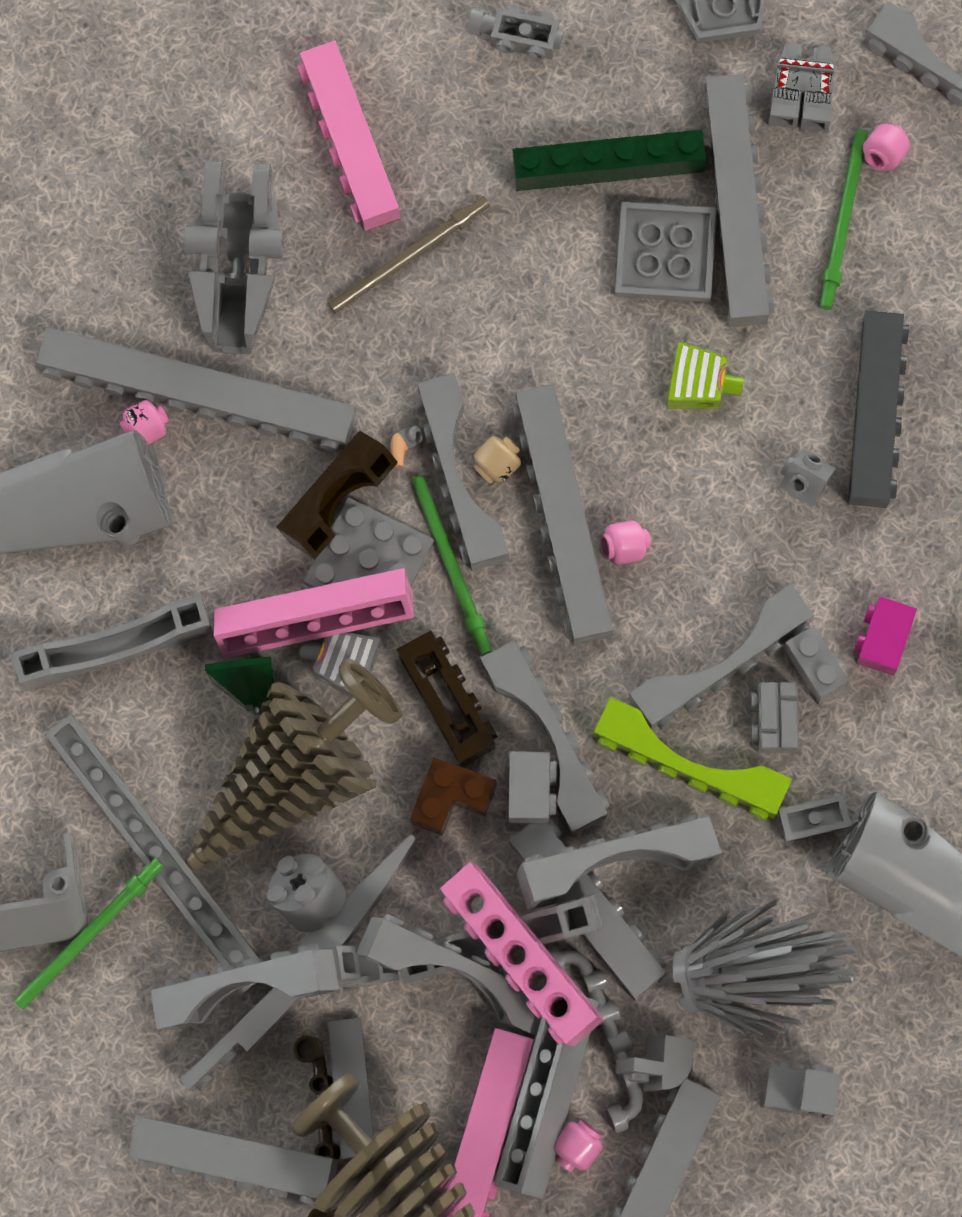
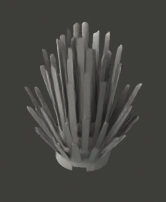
(758, 969)

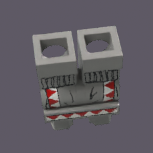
(807, 79)

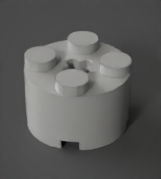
(306, 891)

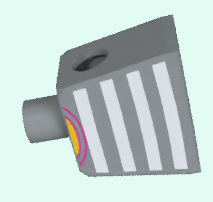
(335, 650)

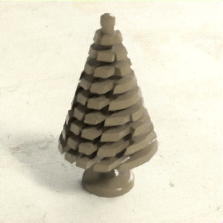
(292, 765)
(387, 1169)

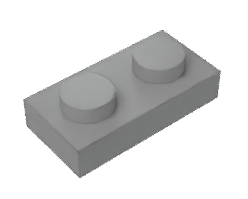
(814, 818)

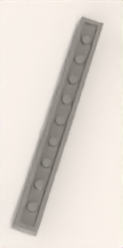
(150, 842)

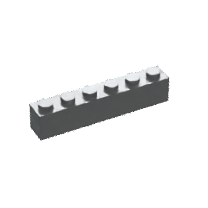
(877, 409)

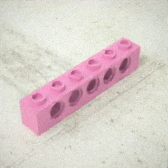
(581, 1014)

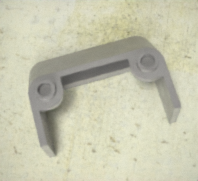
(50, 919)

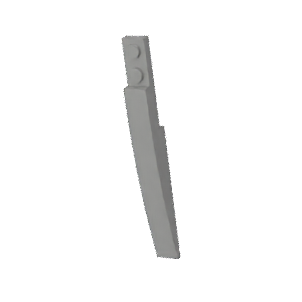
(276, 1004)

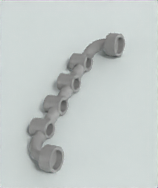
(617, 1042)

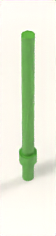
(832, 275)
(474, 622)
(134, 887)

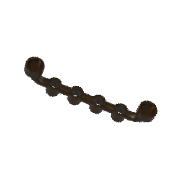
(310, 1050)

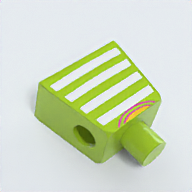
(700, 379)

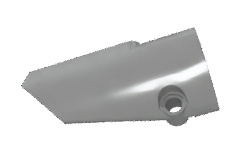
(84, 497)
(909, 877)

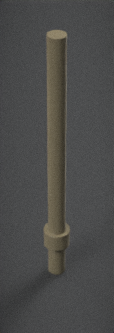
(459, 219)

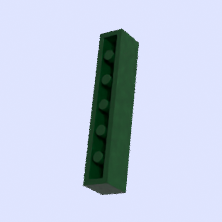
(609, 160)

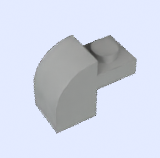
(665, 1065)

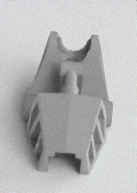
(234, 305)

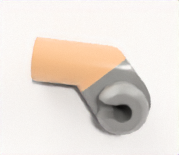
(404, 440)

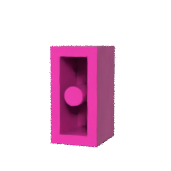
(885, 635)

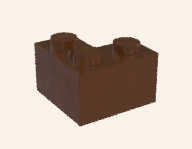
(450, 786)

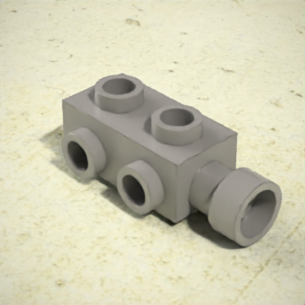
(526, 28)

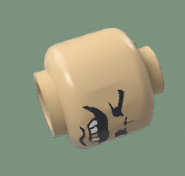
(497, 459)

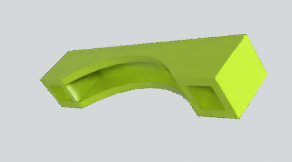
(754, 787)

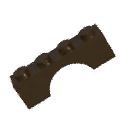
(358, 465)

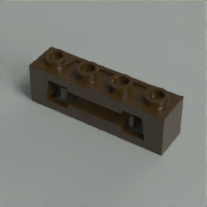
(421, 651)

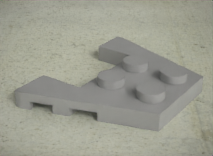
(722, 18)

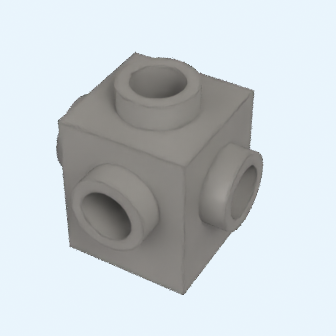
(806, 476)

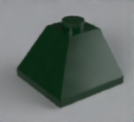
(244, 680)

